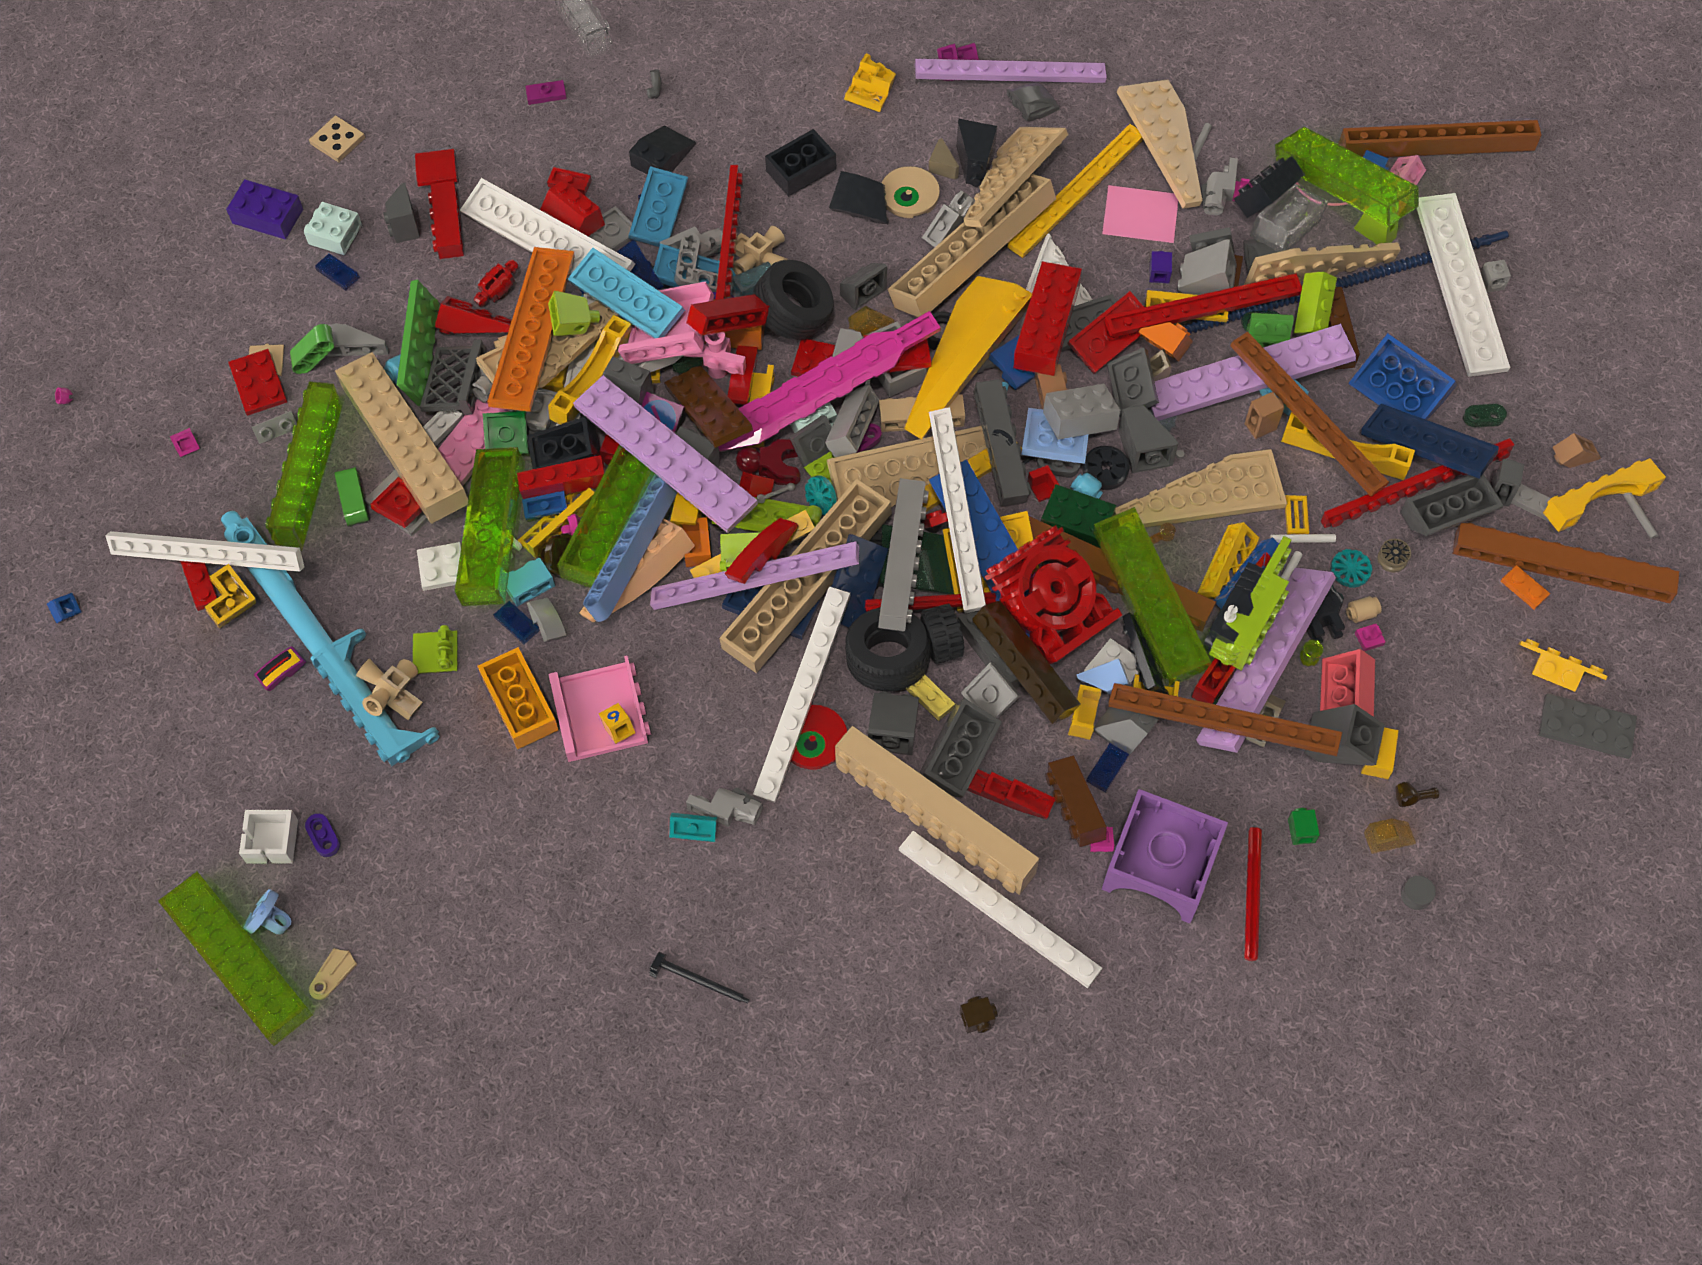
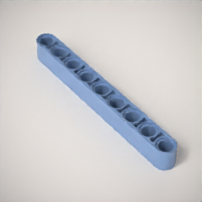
(629, 549)

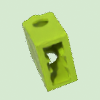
(1376, 230)
(570, 314)

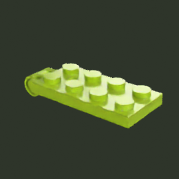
(771, 510)

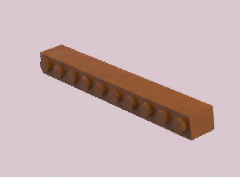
(1443, 138)
(1566, 562)
(1197, 606)

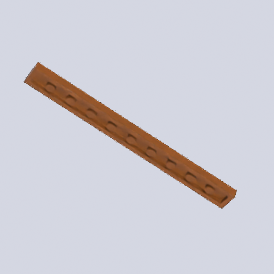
(1309, 414)
(1225, 719)

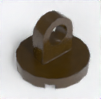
(553, 550)

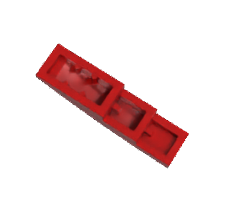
(741, 385)
(764, 546)
(1011, 794)

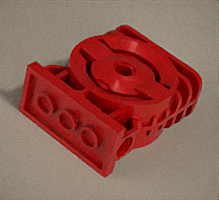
(1073, 588)

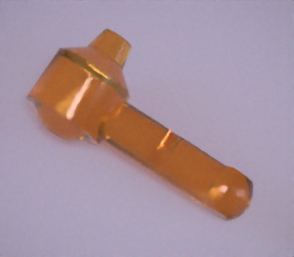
(1165, 533)

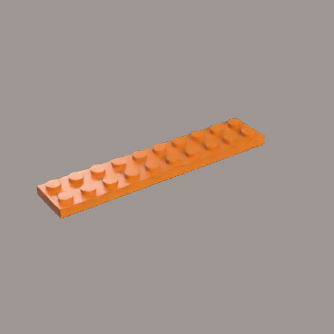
(530, 331)

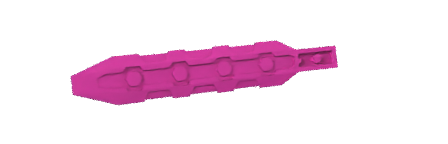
(830, 380)

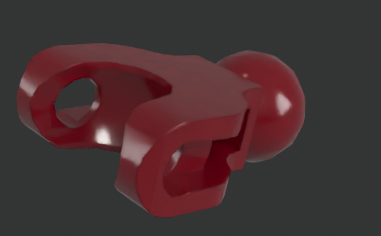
(770, 462)

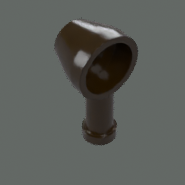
(1406, 790)

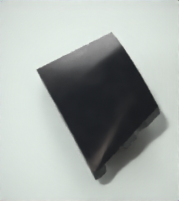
(860, 197)

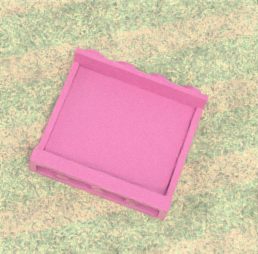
(680, 338)
(585, 695)

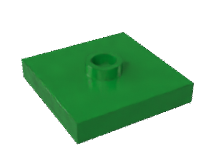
(505, 430)

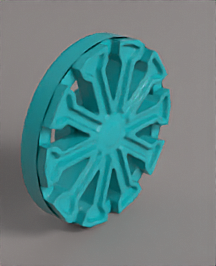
(821, 495)
(1351, 568)

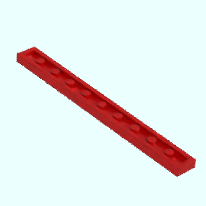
(728, 247)
(1203, 305)
(1407, 487)

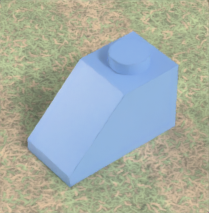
(1105, 676)

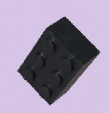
(800, 162)
(1268, 186)

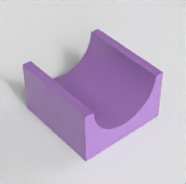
(1166, 852)

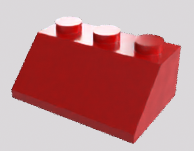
(572, 208)

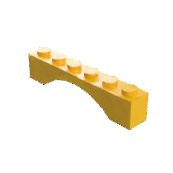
(613, 334)
(1388, 458)
(1637, 479)

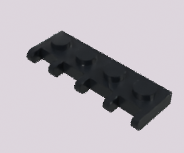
(1145, 660)

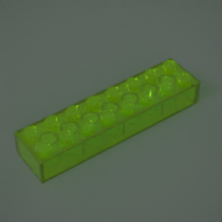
(1350, 176)
(304, 465)
(604, 518)
(489, 527)
(1151, 596)
(235, 958)

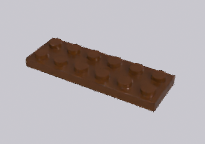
(708, 406)

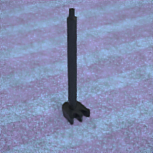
(660, 962)

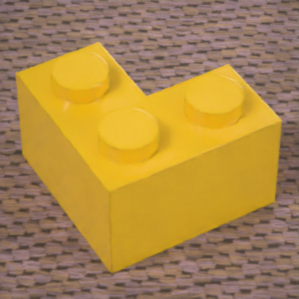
(234, 597)

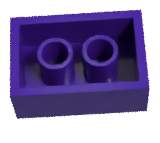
(265, 209)

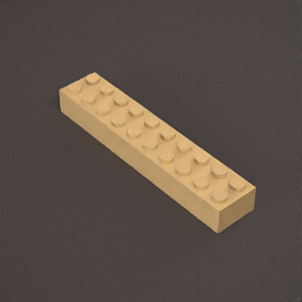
(969, 249)
(402, 438)
(784, 604)
(936, 811)

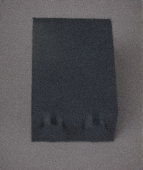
(975, 149)

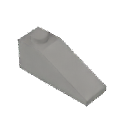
(354, 342)

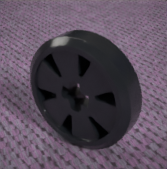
(1111, 457)

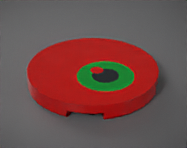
(818, 738)

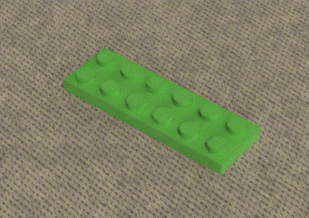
(417, 342)

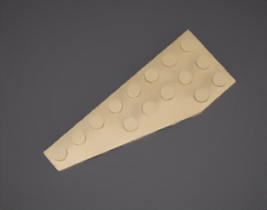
(1166, 132)
(1015, 163)
(1329, 260)
(561, 349)
(908, 460)
(1230, 487)

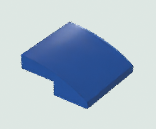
(1004, 360)
(544, 505)

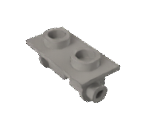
(274, 427)

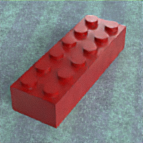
(1047, 318)

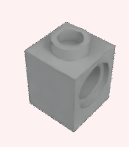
(1495, 275)

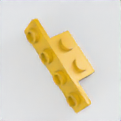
(1558, 669)

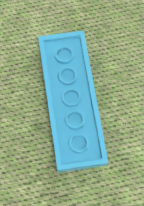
(626, 294)

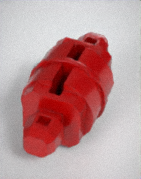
(496, 283)

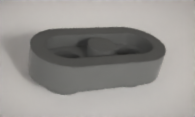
(1058, 467)

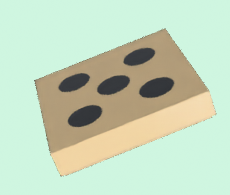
(337, 138)

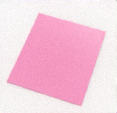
(1140, 214)

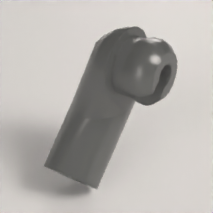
(656, 84)

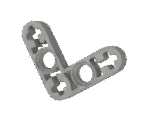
(692, 273)

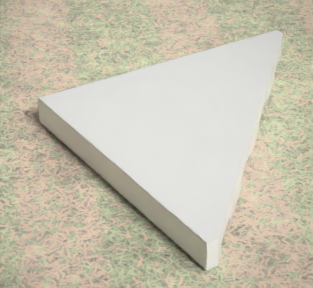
(1052, 254)

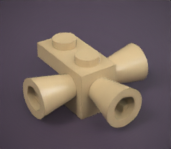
(757, 249)
(390, 688)

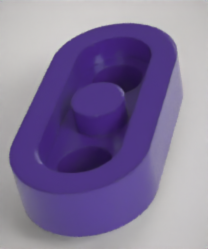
(323, 836)

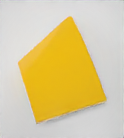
(870, 82)

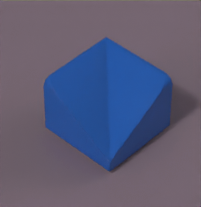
(64, 607)

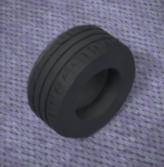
(807, 287)
(883, 672)

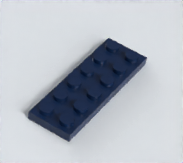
(1430, 440)

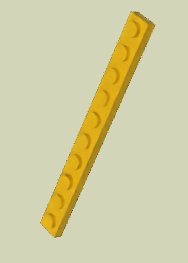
(1076, 191)

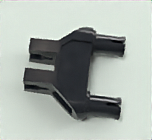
(1328, 616)

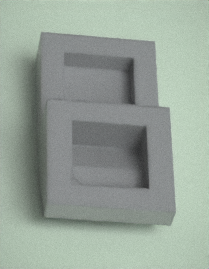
(548, 620)

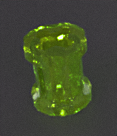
(1313, 647)

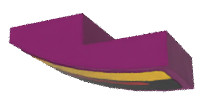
(279, 667)

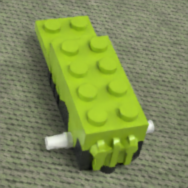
(1249, 611)

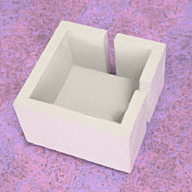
(272, 836)

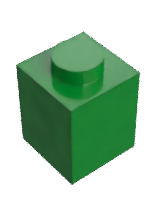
(1303, 826)

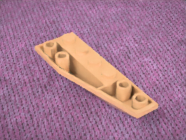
(660, 557)

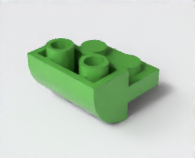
(1270, 328)

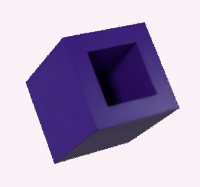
(1160, 267)

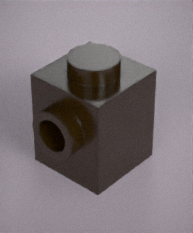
(978, 1014)

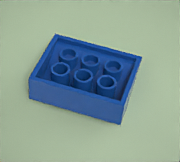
(1402, 380)

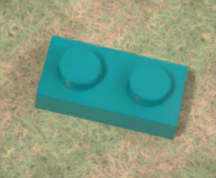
(693, 827)

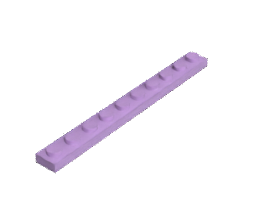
(1010, 70)
(772, 572)

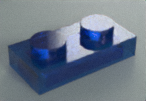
(337, 271)
(516, 622)
(1107, 767)

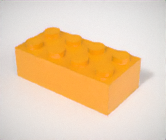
(518, 698)

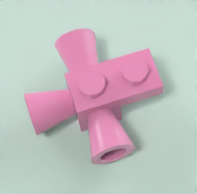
(718, 357)

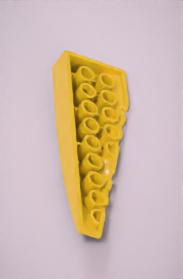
(974, 331)

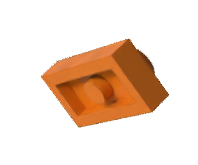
(1525, 587)

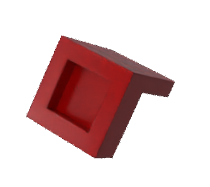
(1042, 482)
(756, 484)

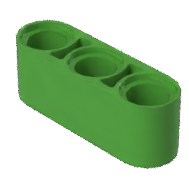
(312, 349)
(351, 496)

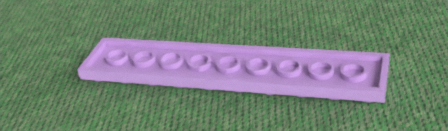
(1235, 378)
(665, 454)
(1253, 685)

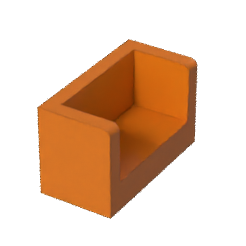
(700, 537)

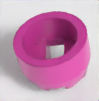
(62, 395)

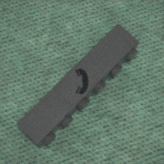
(1001, 442)

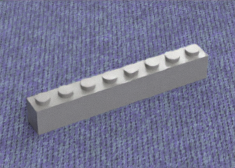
(902, 553)

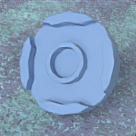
(265, 915)

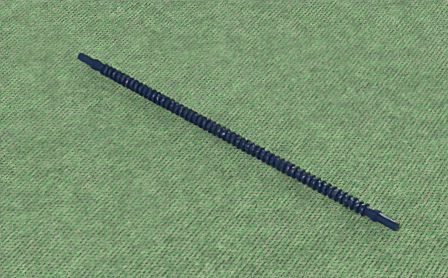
(1368, 275)

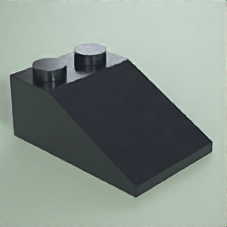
(660, 149)
(563, 443)

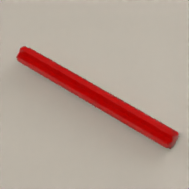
(927, 602)
(1253, 894)

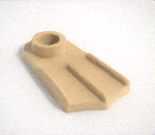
(332, 973)

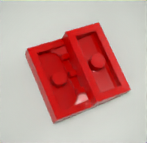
(435, 167)

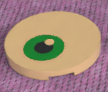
(910, 191)

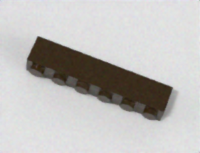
(1026, 661)

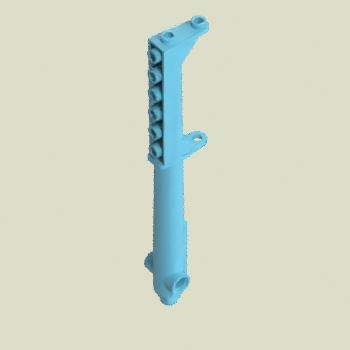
(329, 657)

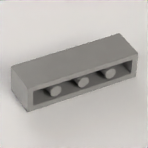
(852, 421)

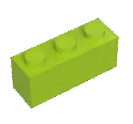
(1315, 302)

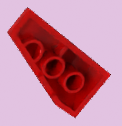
(459, 317)

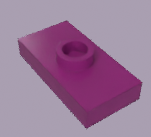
(545, 92)

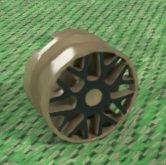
(1394, 556)

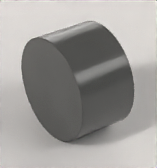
(1418, 892)

